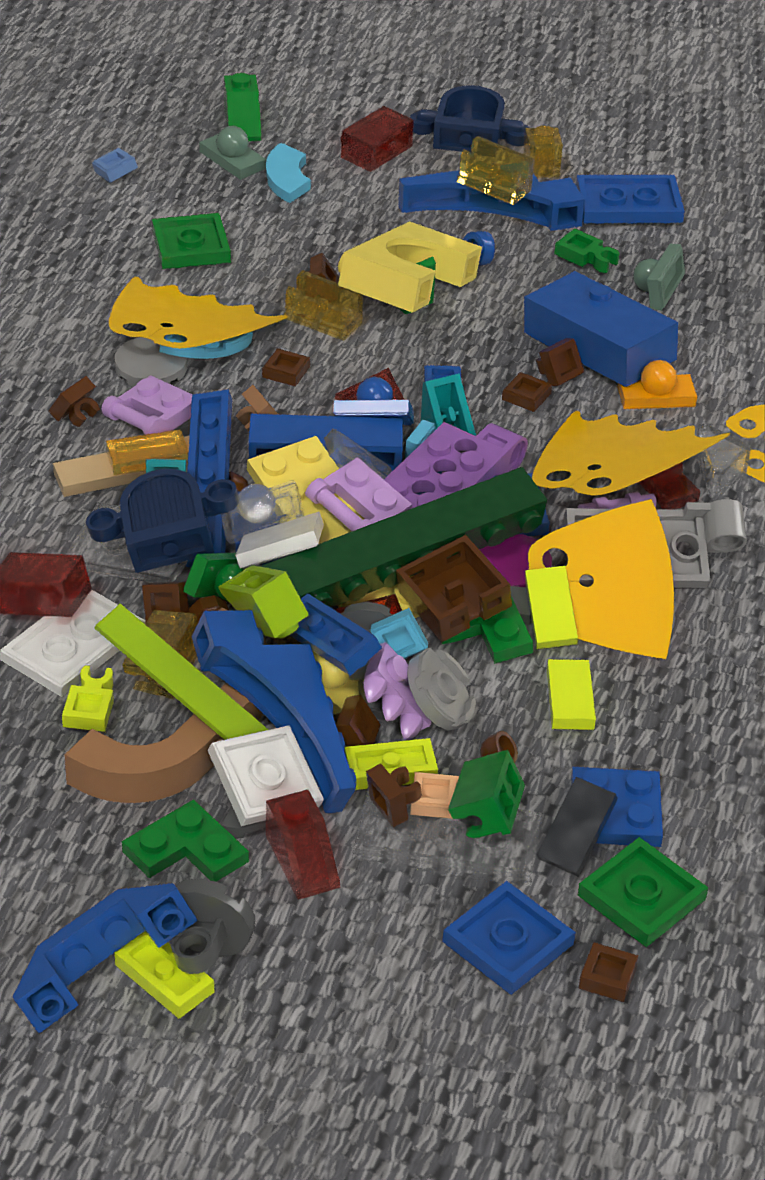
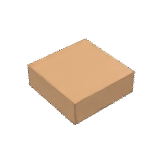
(436, 795)

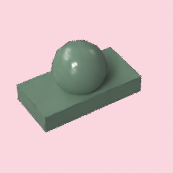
(232, 152)
(660, 276)

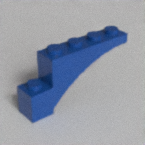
(549, 203)
(285, 687)

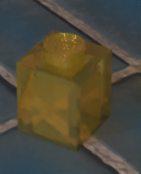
(546, 148)

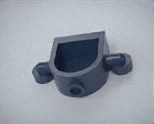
(466, 114)
(164, 517)

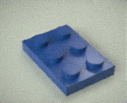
(630, 199)

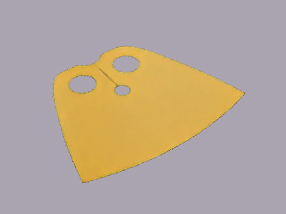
(632, 576)

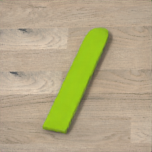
(177, 675)

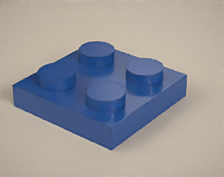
(637, 808)
(508, 937)

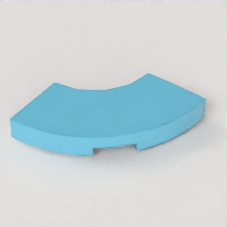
(284, 172)
(213, 350)

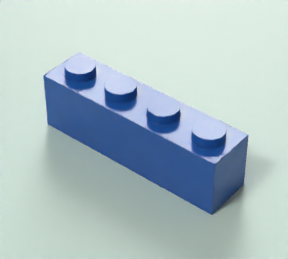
(377, 435)

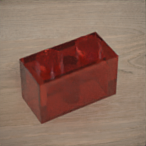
(377, 138)
(43, 584)

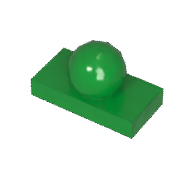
(210, 572)

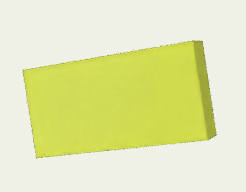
(551, 607)
(570, 694)

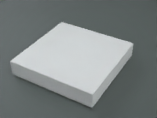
(280, 540)
(261, 769)

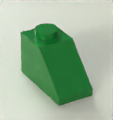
(243, 104)

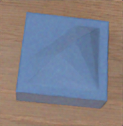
(114, 165)

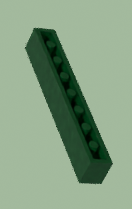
(369, 556)

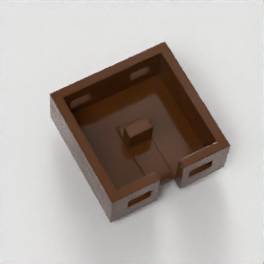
(454, 589)

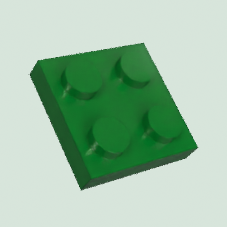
(191, 240)
(642, 891)

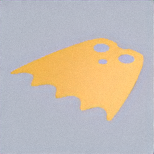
(194, 317)
(623, 452)

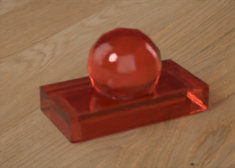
(671, 488)

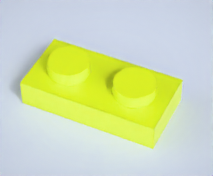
(412, 754)
(159, 976)

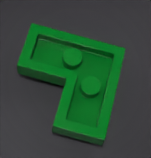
(502, 633)
(188, 834)

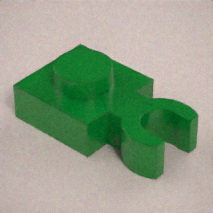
(584, 249)

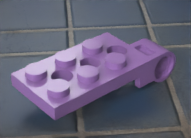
(485, 455)

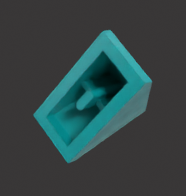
(446, 402)

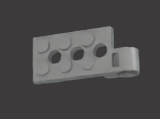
(705, 526)

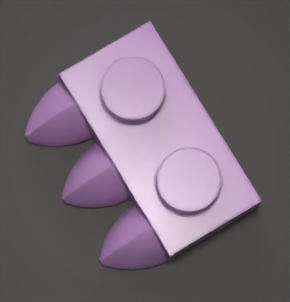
(388, 679)

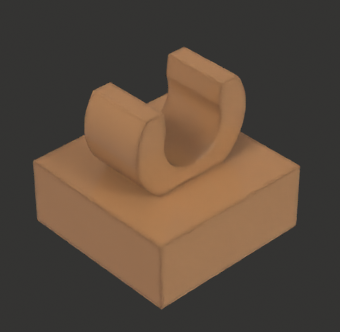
(258, 404)

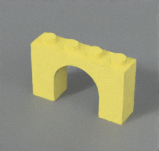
(388, 267)

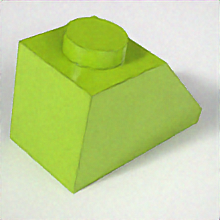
(270, 598)

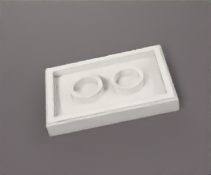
(60, 647)

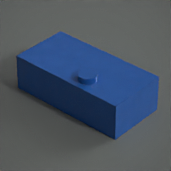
(609, 328)

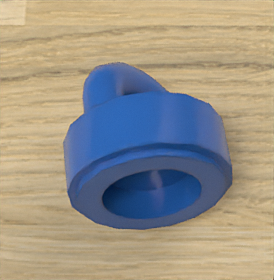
(487, 243)

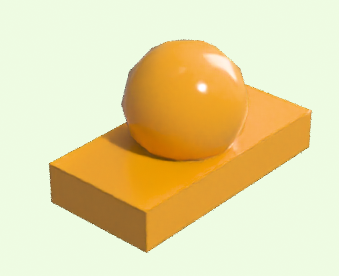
(659, 388)

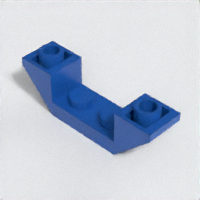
(93, 938)

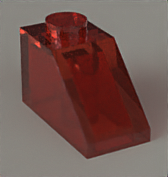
(301, 844)

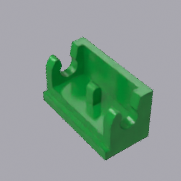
(490, 790)

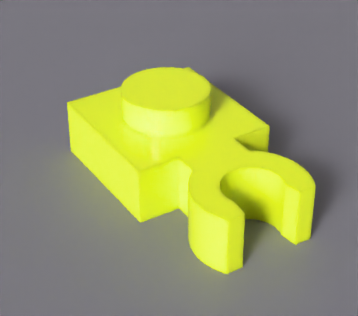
(90, 703)

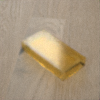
(130, 453)

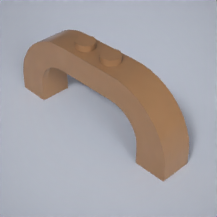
(148, 771)

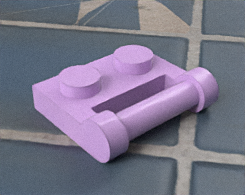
(150, 406)
(362, 491)

